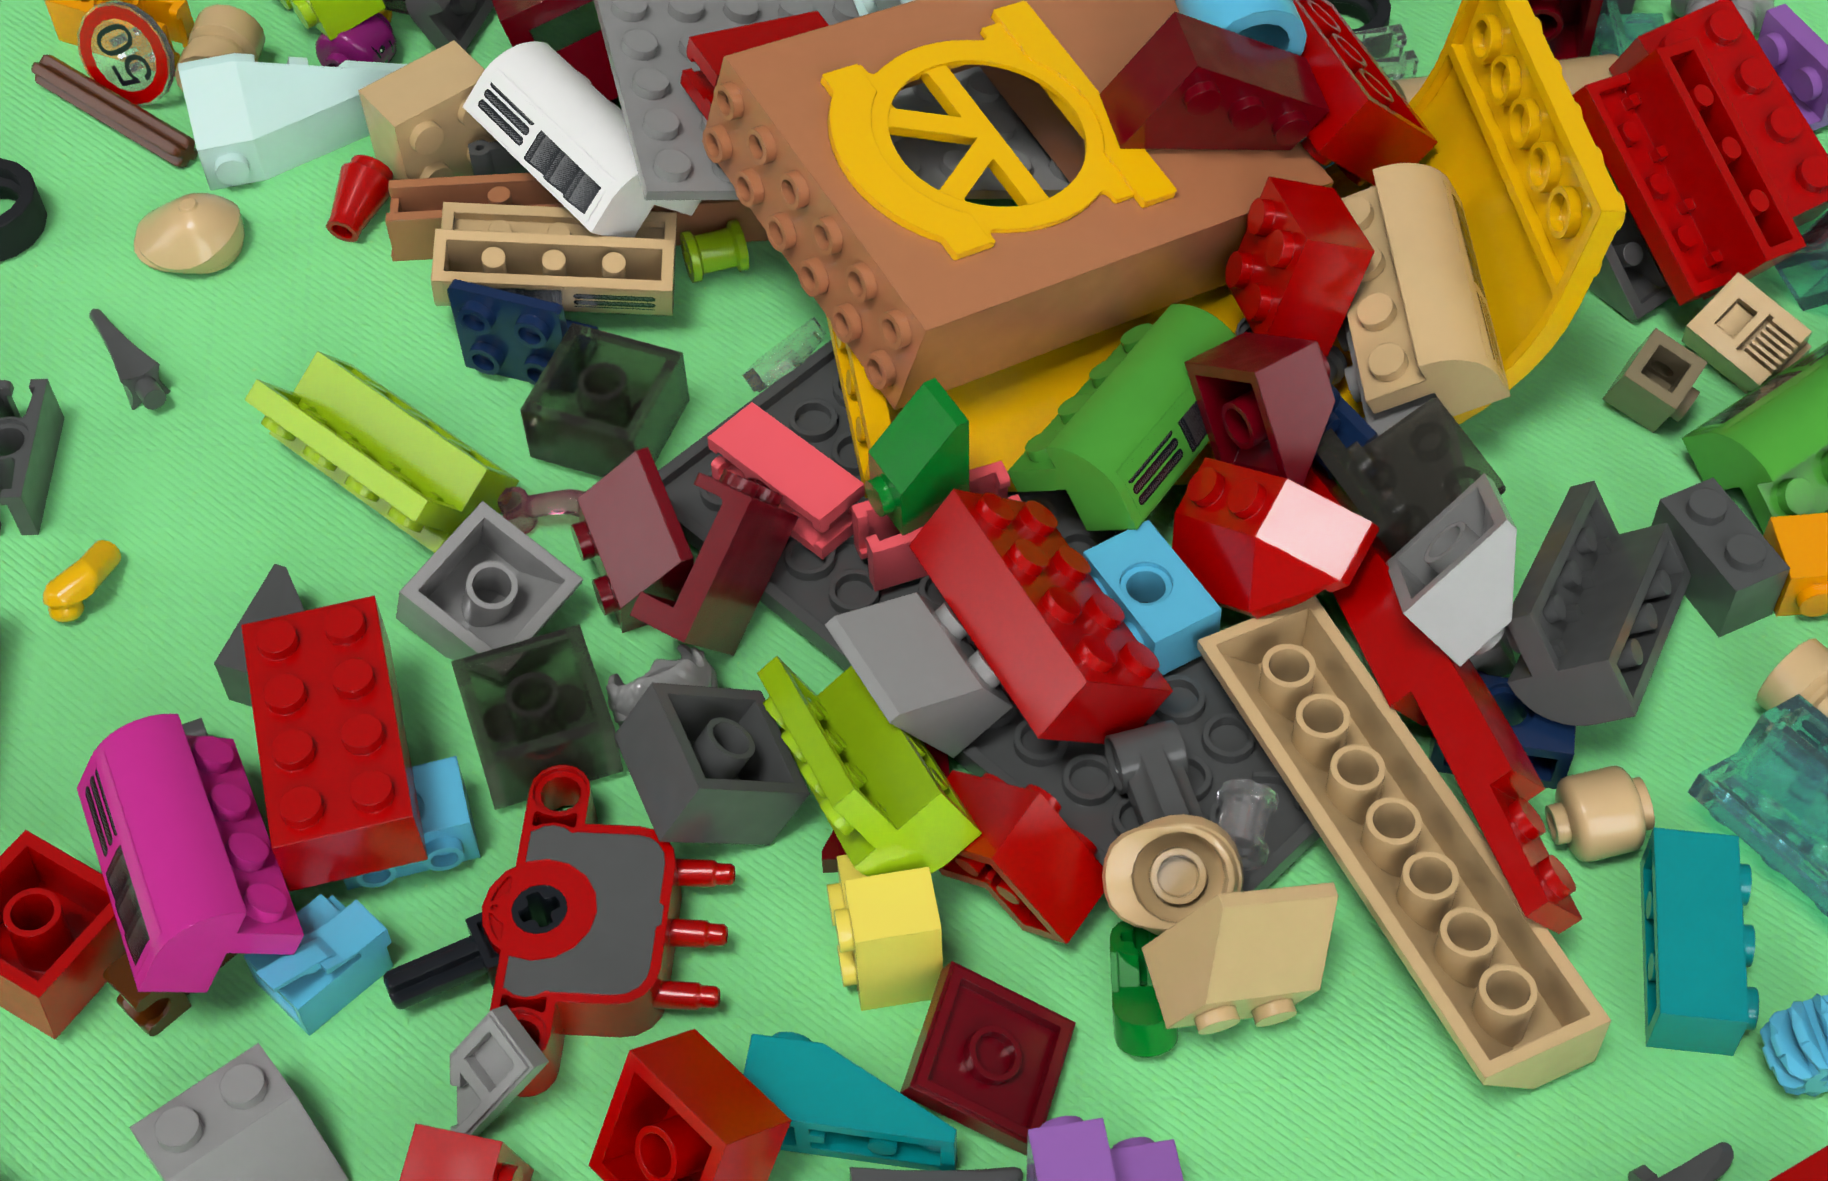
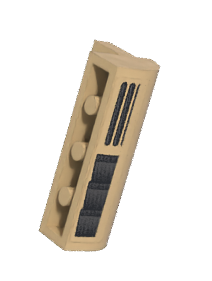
(556, 258)
(1422, 304)

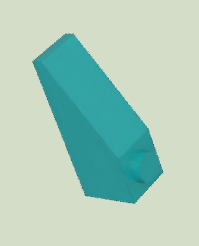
(845, 1109)

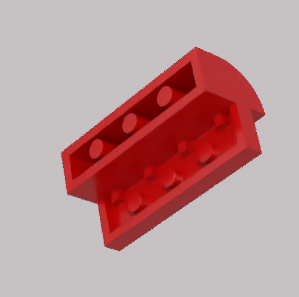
(1688, 171)

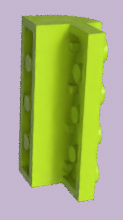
(381, 449)
(868, 775)

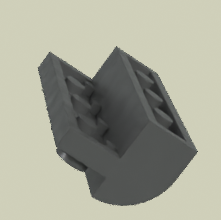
(1594, 613)

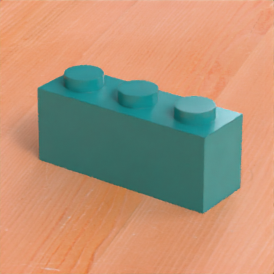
(1696, 942)

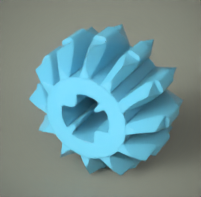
(1798, 1046)

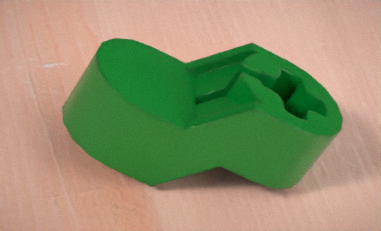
(1135, 1007)

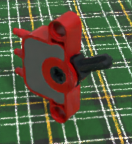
(578, 928)

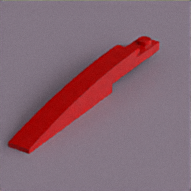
(1466, 724)

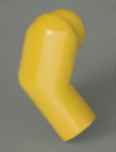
(67, 591)

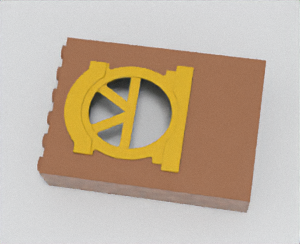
(955, 284)

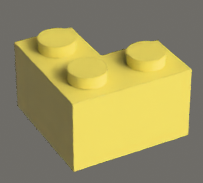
(887, 934)

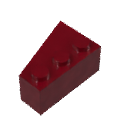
(1212, 92)

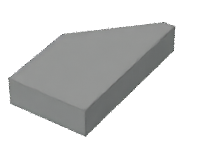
(492, 1069)

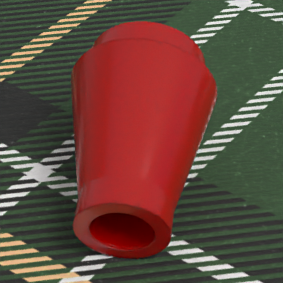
(358, 196)

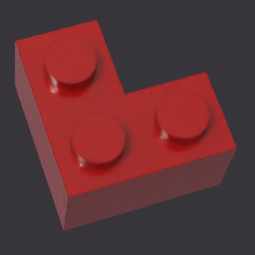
(1027, 856)

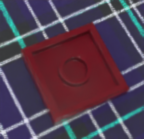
(988, 1057)

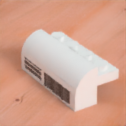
(565, 137)

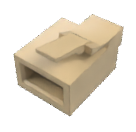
(1746, 335)

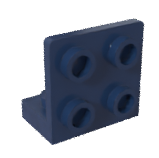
(506, 330)

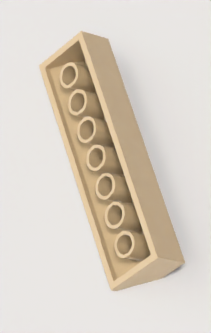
(1408, 848)

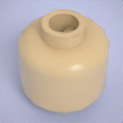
(1600, 813)

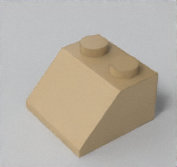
(1243, 957)

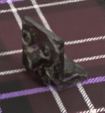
(1407, 471)

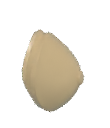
(191, 235)
(1169, 870)

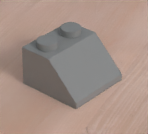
(1460, 573)
(484, 588)
(921, 670)
(237, 1128)

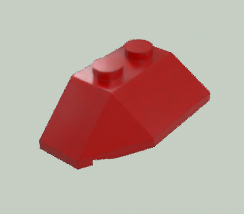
(1265, 539)

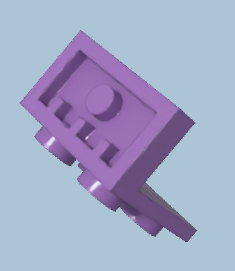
(1799, 60)

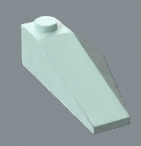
(272, 116)

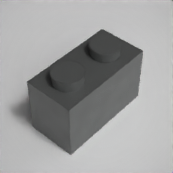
(1730, 561)

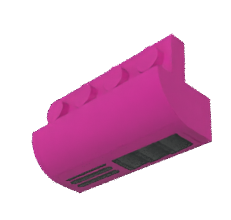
(183, 854)

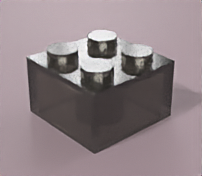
(604, 401)
(536, 710)

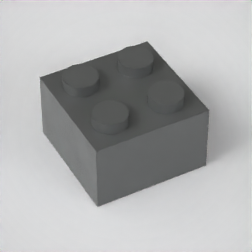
(710, 765)

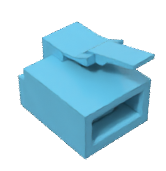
(333, 964)

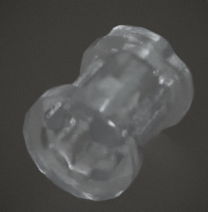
(1245, 817)

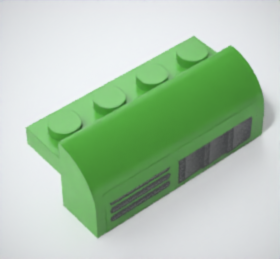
(1128, 426)
(1772, 442)

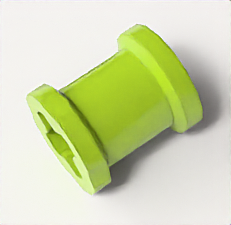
(714, 251)

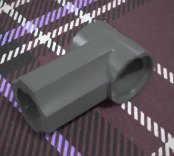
(1152, 770)

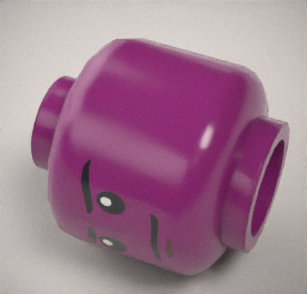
(367, 42)

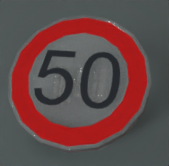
(126, 52)

